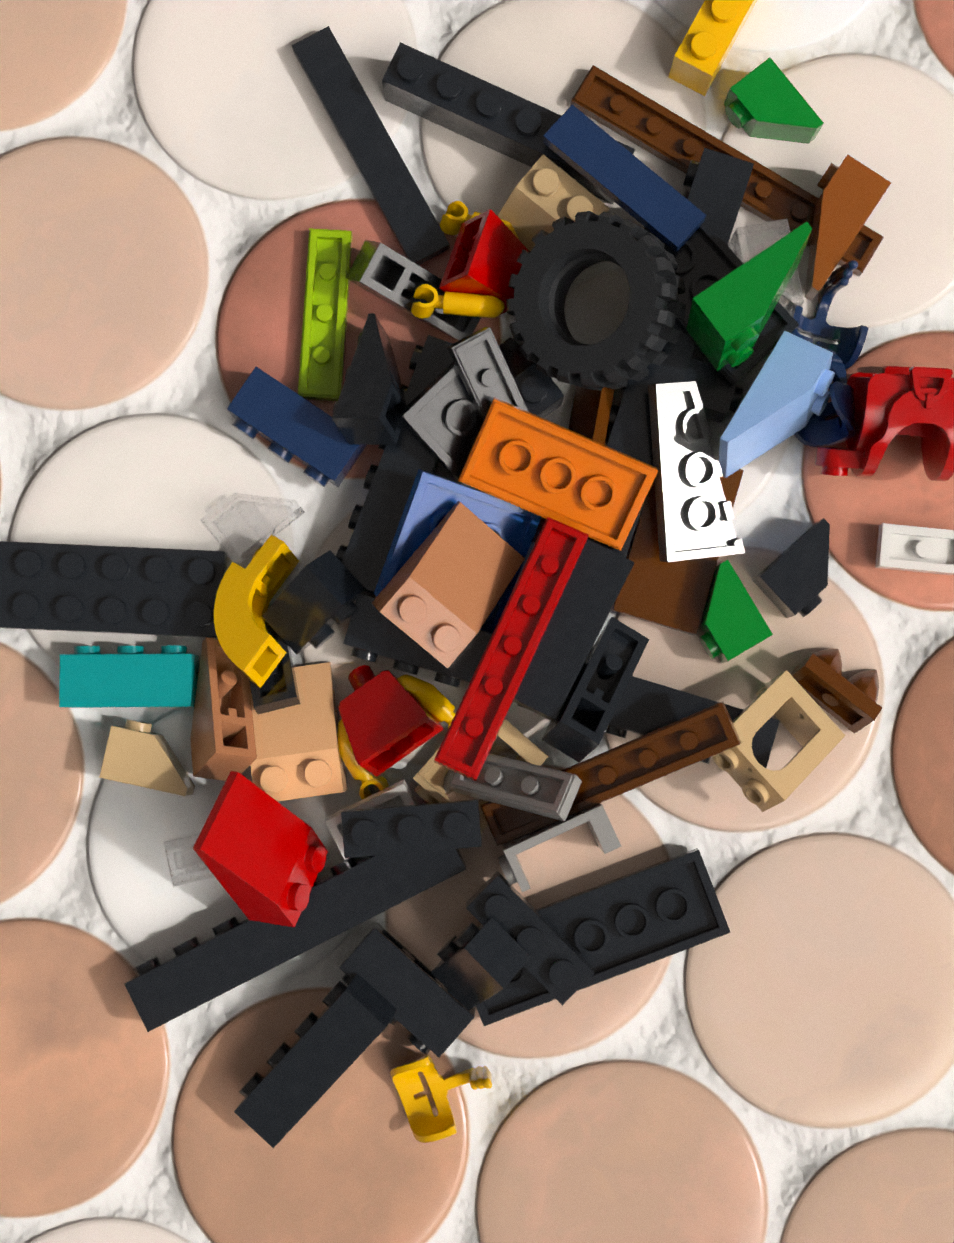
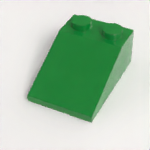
(735, 309)

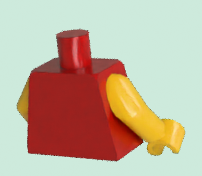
(477, 268)
(386, 722)

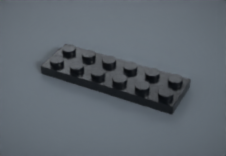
(109, 589)
(624, 927)

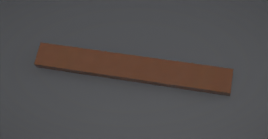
(680, 141)

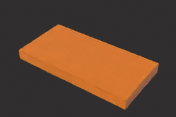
(557, 473)

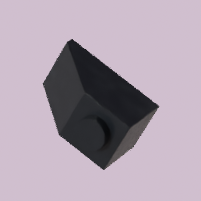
(537, 389)
(799, 572)

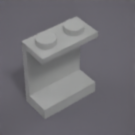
(596, 820)

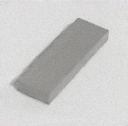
(521, 786)

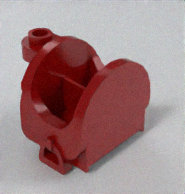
(892, 404)

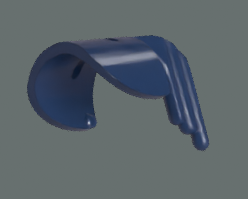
(849, 339)
(837, 430)

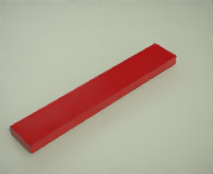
(511, 649)

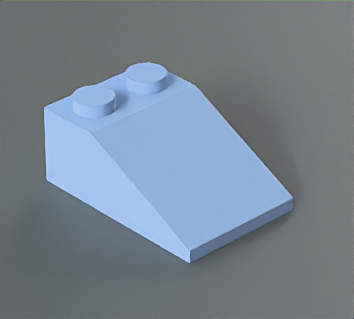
(778, 402)

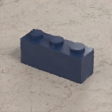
(293, 428)

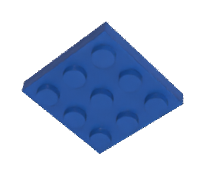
(431, 501)

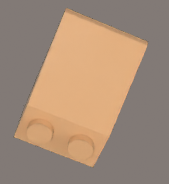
(300, 742)

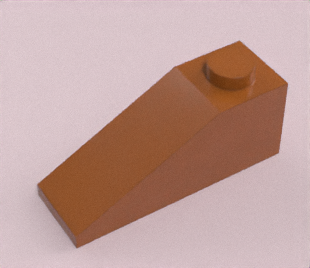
(839, 215)

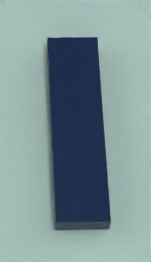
(624, 178)

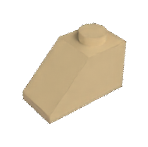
(144, 760)

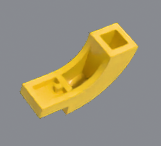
(242, 602)

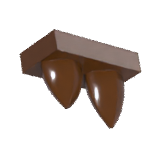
(846, 700)

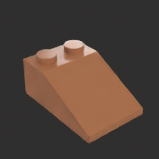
(450, 584)

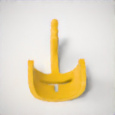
(423, 1122)

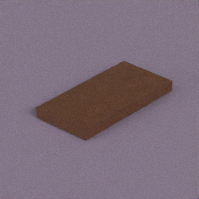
(667, 591)

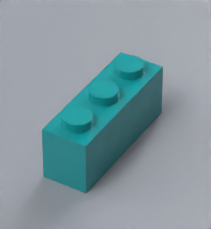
(128, 678)

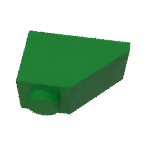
(771, 107)
(730, 617)

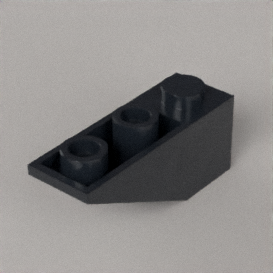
(371, 391)

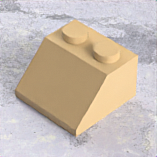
(544, 197)

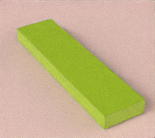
(325, 314)

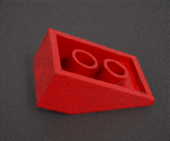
(260, 853)

